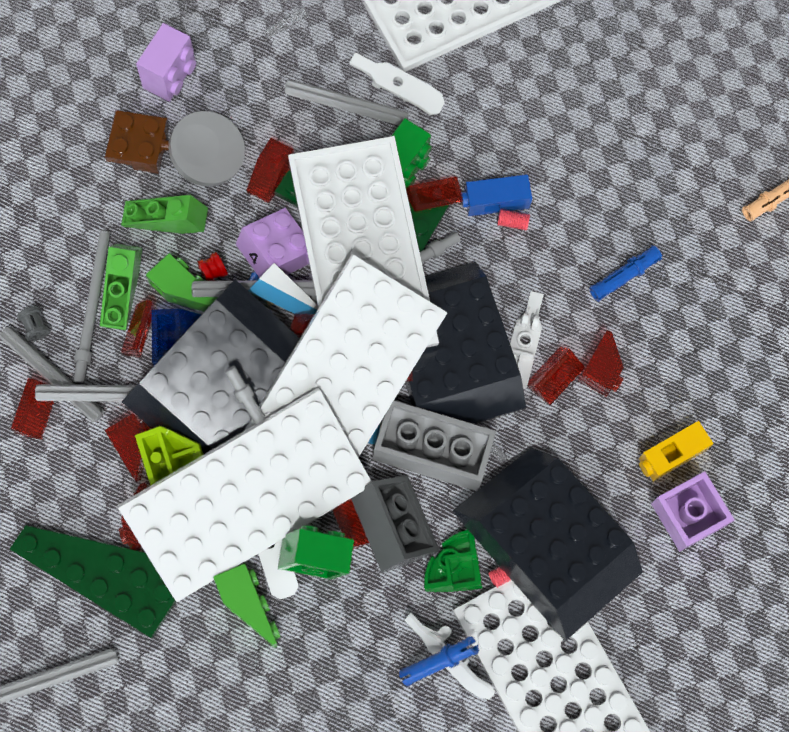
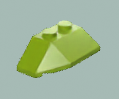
(165, 452)

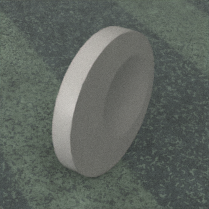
(206, 148)

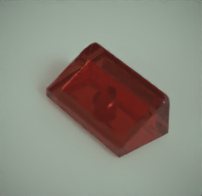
(434, 194)
(138, 329)
(555, 375)
(31, 414)
(350, 524)

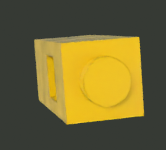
(675, 451)

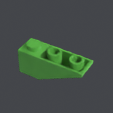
(166, 214)
(174, 283)
(120, 285)
(241, 598)

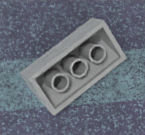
(434, 445)

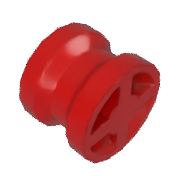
(212, 267)

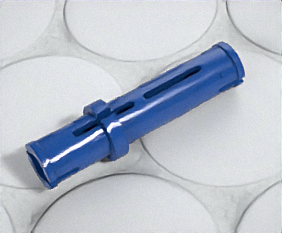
(635, 267)
(448, 657)

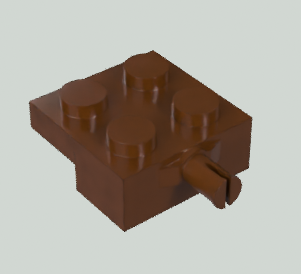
(138, 141)

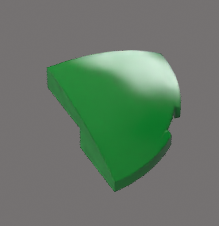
(455, 566)

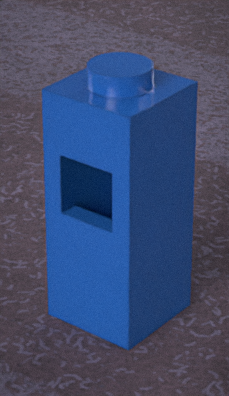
(496, 194)

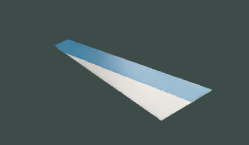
(282, 291)

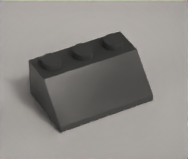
(394, 523)

